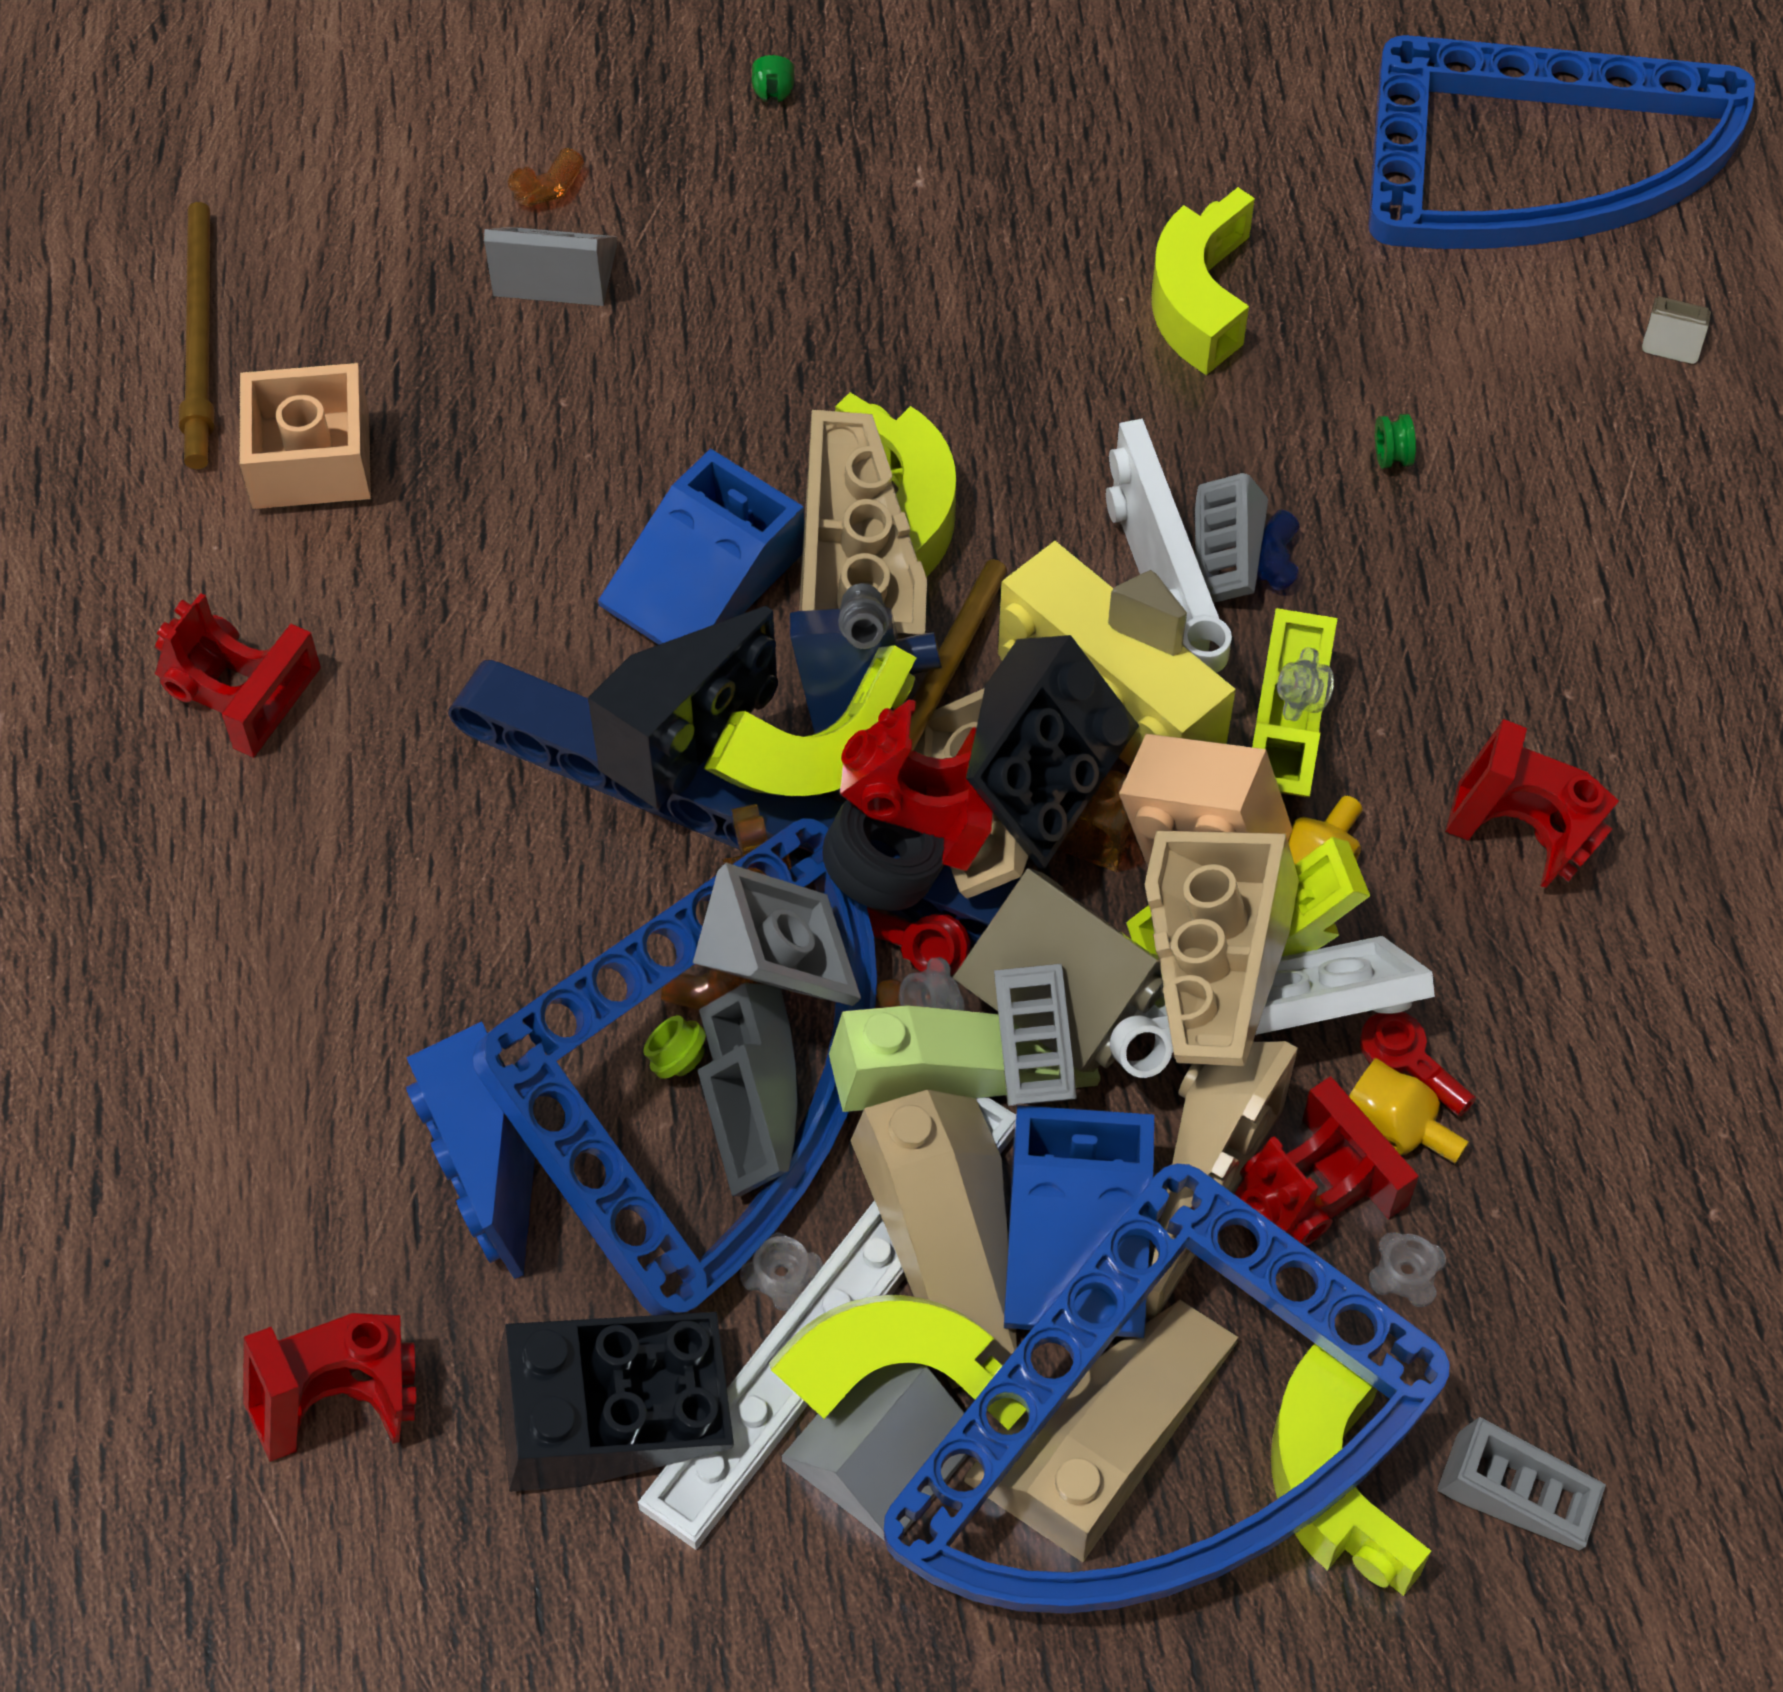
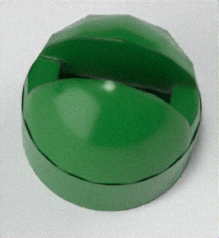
(773, 77)

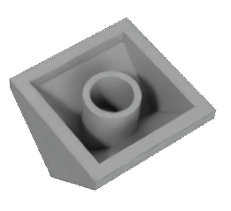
(549, 264)
(775, 936)
(877, 1441)

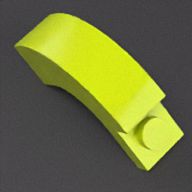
(1188, 305)
(921, 471)
(1291, 744)
(780, 763)
(1326, 891)
(884, 1330)
(1310, 1428)

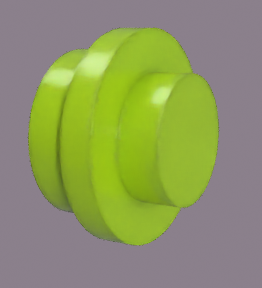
(675, 1047)

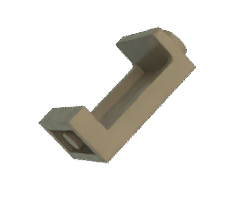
(1102, 968)

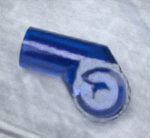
(1274, 555)

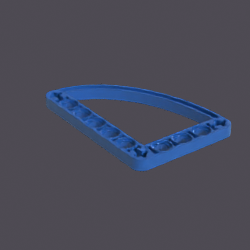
(1554, 221)
(540, 1075)
(1086, 1341)

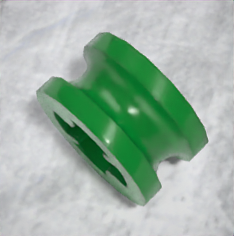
(1395, 441)

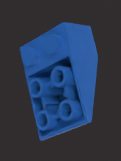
(705, 551)
(475, 1146)
(1068, 1191)

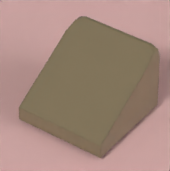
(1676, 330)
(1148, 613)

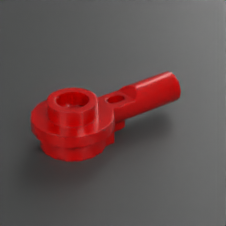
(926, 939)
(1401, 1044)

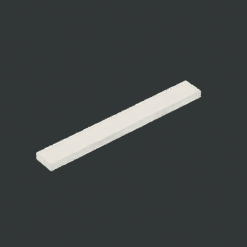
(697, 1492)

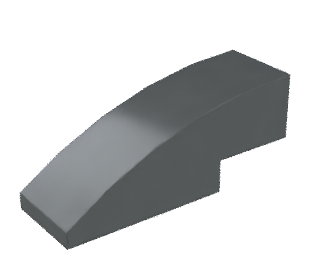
(751, 1084)

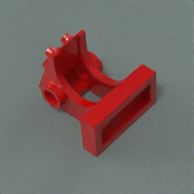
(204, 644)
(887, 783)
(1537, 790)
(1346, 1157)
(299, 1370)

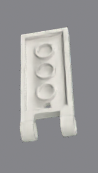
(1160, 541)
(1304, 991)

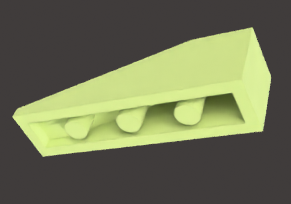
(918, 1048)

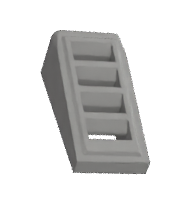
(1221, 504)
(1037, 1091)
(1512, 1505)

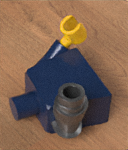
(839, 645)

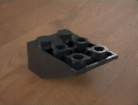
(674, 699)
(1045, 741)
(610, 1397)

